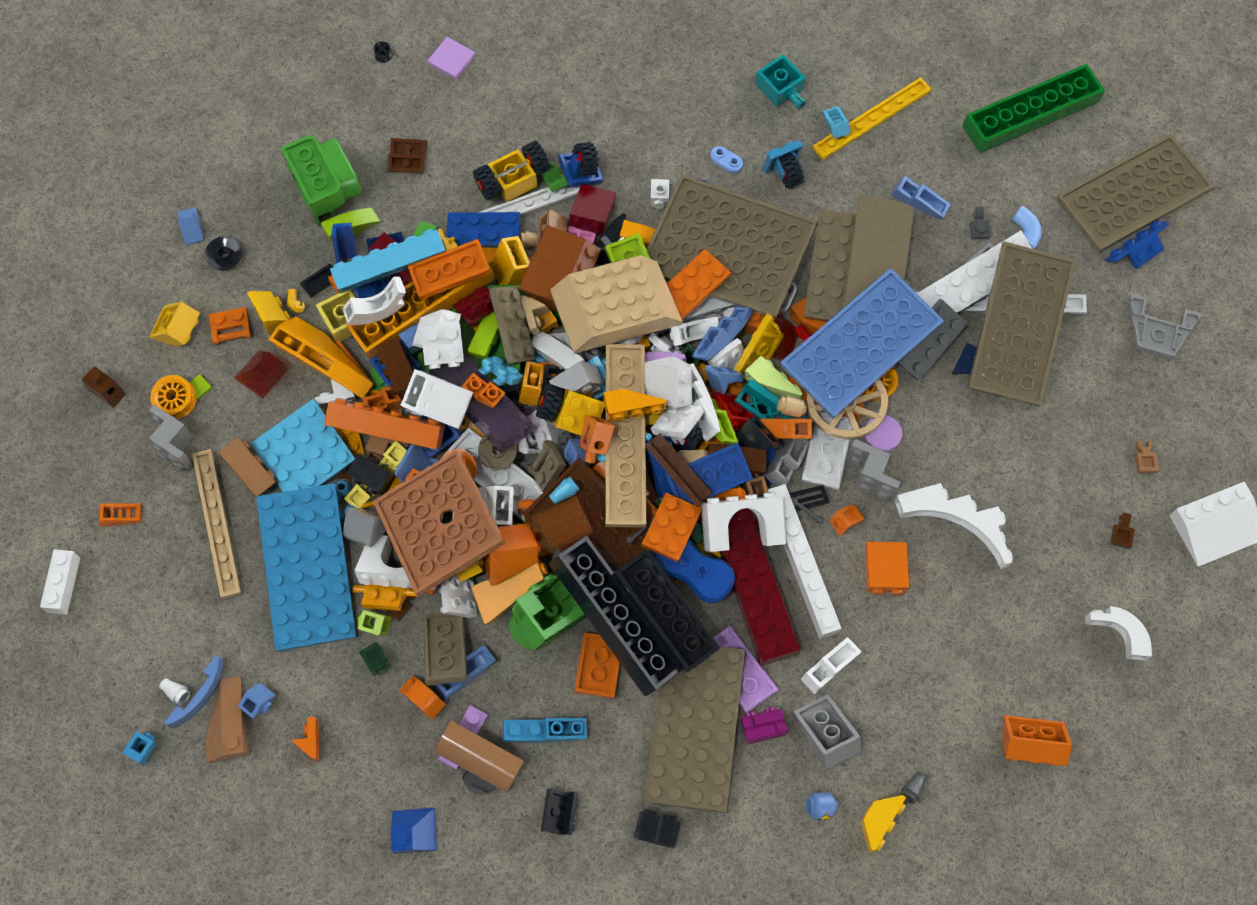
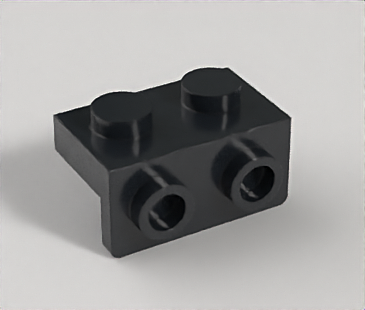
(559, 812)

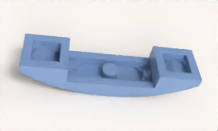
(179, 715)

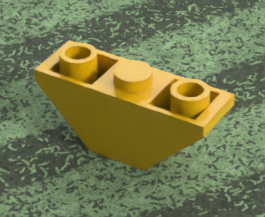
(879, 820)

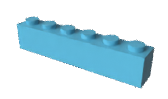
(386, 261)

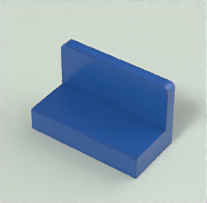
(343, 241)

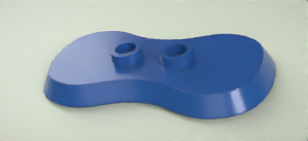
(705, 575)

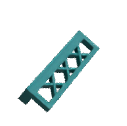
(764, 397)

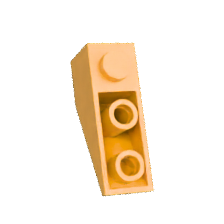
(627, 403)

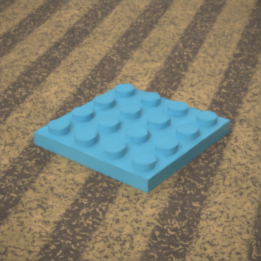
(303, 449)

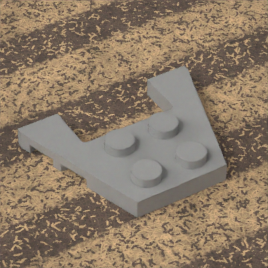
(1158, 335)

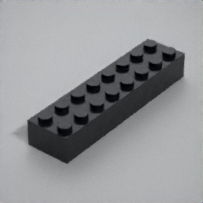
(615, 616)

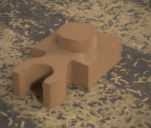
(1145, 460)

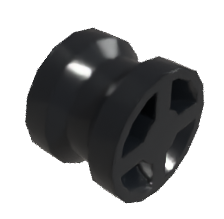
(382, 47)

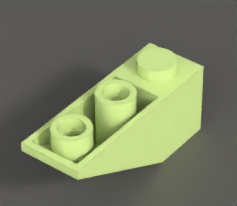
(774, 381)

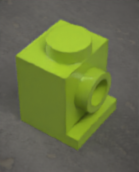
(381, 623)

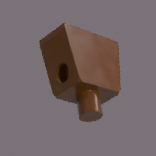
(100, 383)

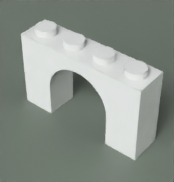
(718, 513)
(373, 568)

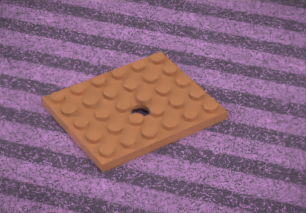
(414, 517)

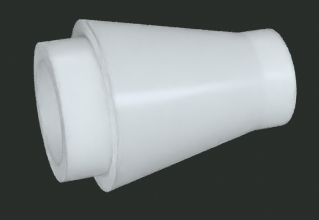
(176, 692)

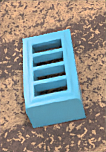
(836, 122)

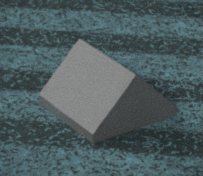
(363, 526)

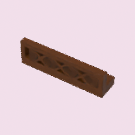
(678, 469)

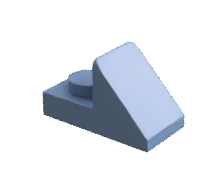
(190, 226)
(721, 376)

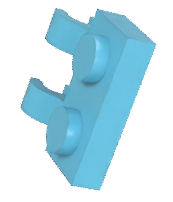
(504, 372)

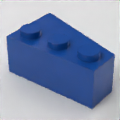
(657, 472)

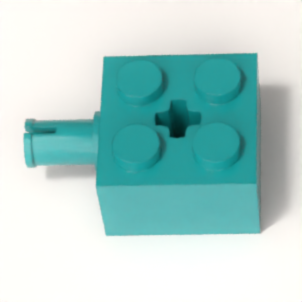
(781, 82)

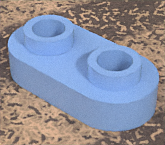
(726, 159)

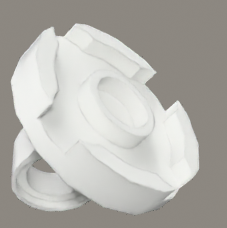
(662, 344)

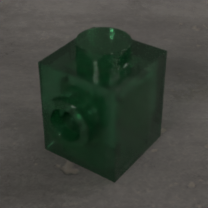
(375, 659)

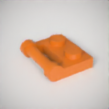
(229, 320)

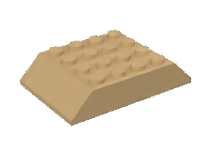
(614, 303)

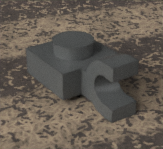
(979, 228)

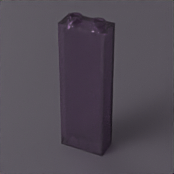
(500, 425)

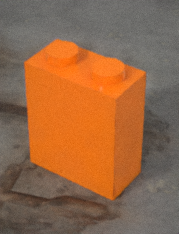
(886, 567)

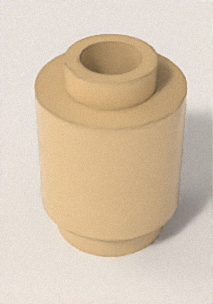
(791, 406)

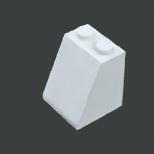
(669, 380)

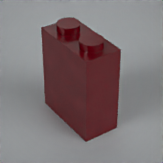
(592, 209)

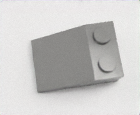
(828, 731)

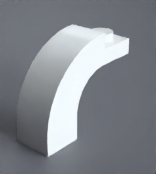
(375, 308)
(693, 329)
(1132, 630)

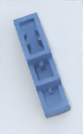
(723, 334)

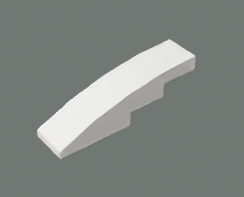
(554, 351)
(700, 397)

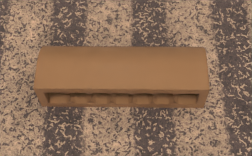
(479, 756)

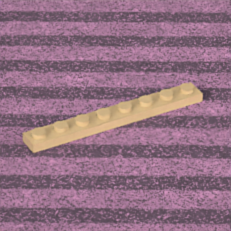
(216, 524)

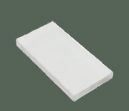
(826, 455)

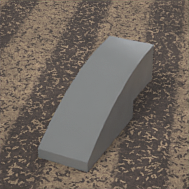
(786, 461)

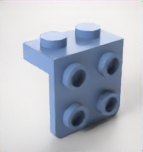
(414, 458)

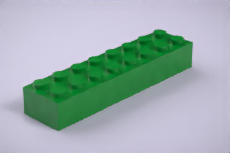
(1033, 108)

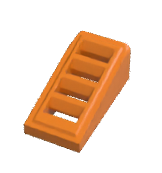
(103, 521)

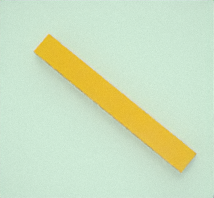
(873, 117)

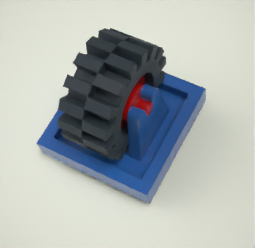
(581, 165)

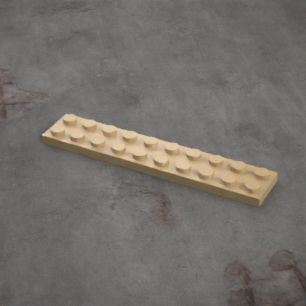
(627, 445)

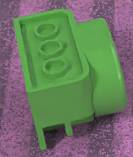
(321, 174)
(543, 614)

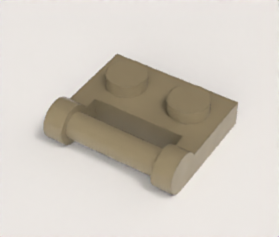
(551, 468)

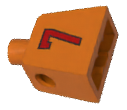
(595, 437)

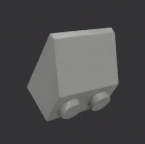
(580, 378)

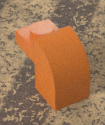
(422, 697)

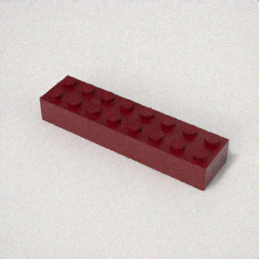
(758, 592)

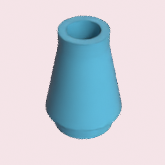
(564, 490)

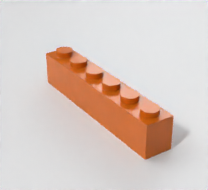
(384, 424)

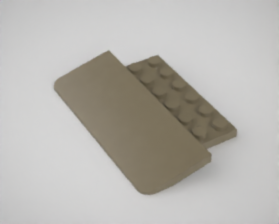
(855, 252)

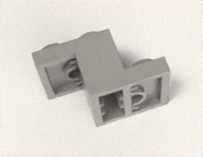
(170, 439)
(872, 475)

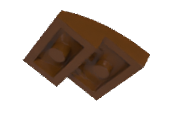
(407, 155)

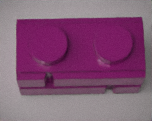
(763, 726)

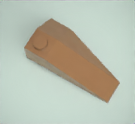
(227, 727)

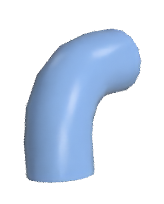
(1030, 224)

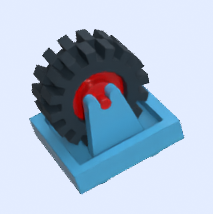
(785, 163)

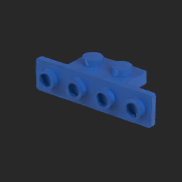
(1142, 247)

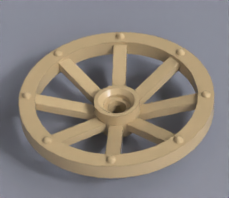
(856, 432)

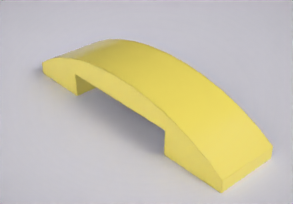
(390, 462)

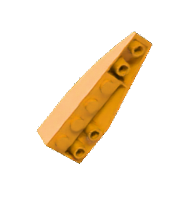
(320, 354)

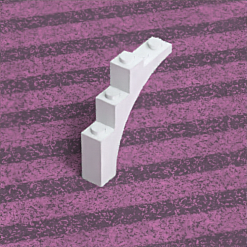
(962, 510)

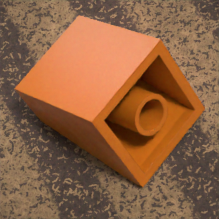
(515, 555)

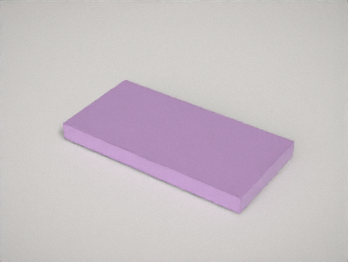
(755, 684)

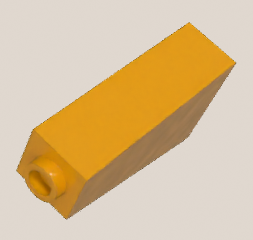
(500, 598)

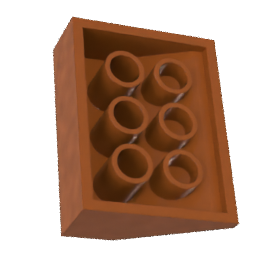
(553, 259)

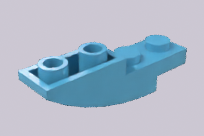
(544, 730)

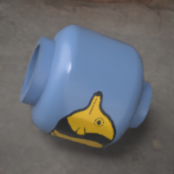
(821, 806)

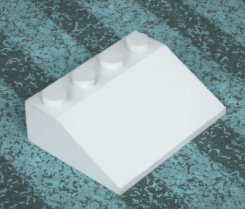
(1218, 523)

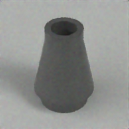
(913, 788)

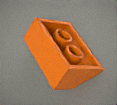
(1036, 740)

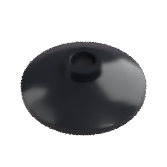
(221, 246)

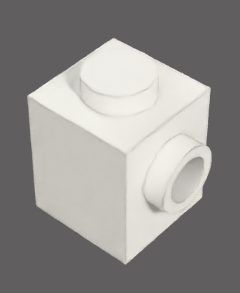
(659, 193)

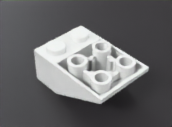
(436, 398)
(499, 502)

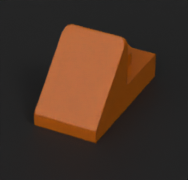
(310, 744)

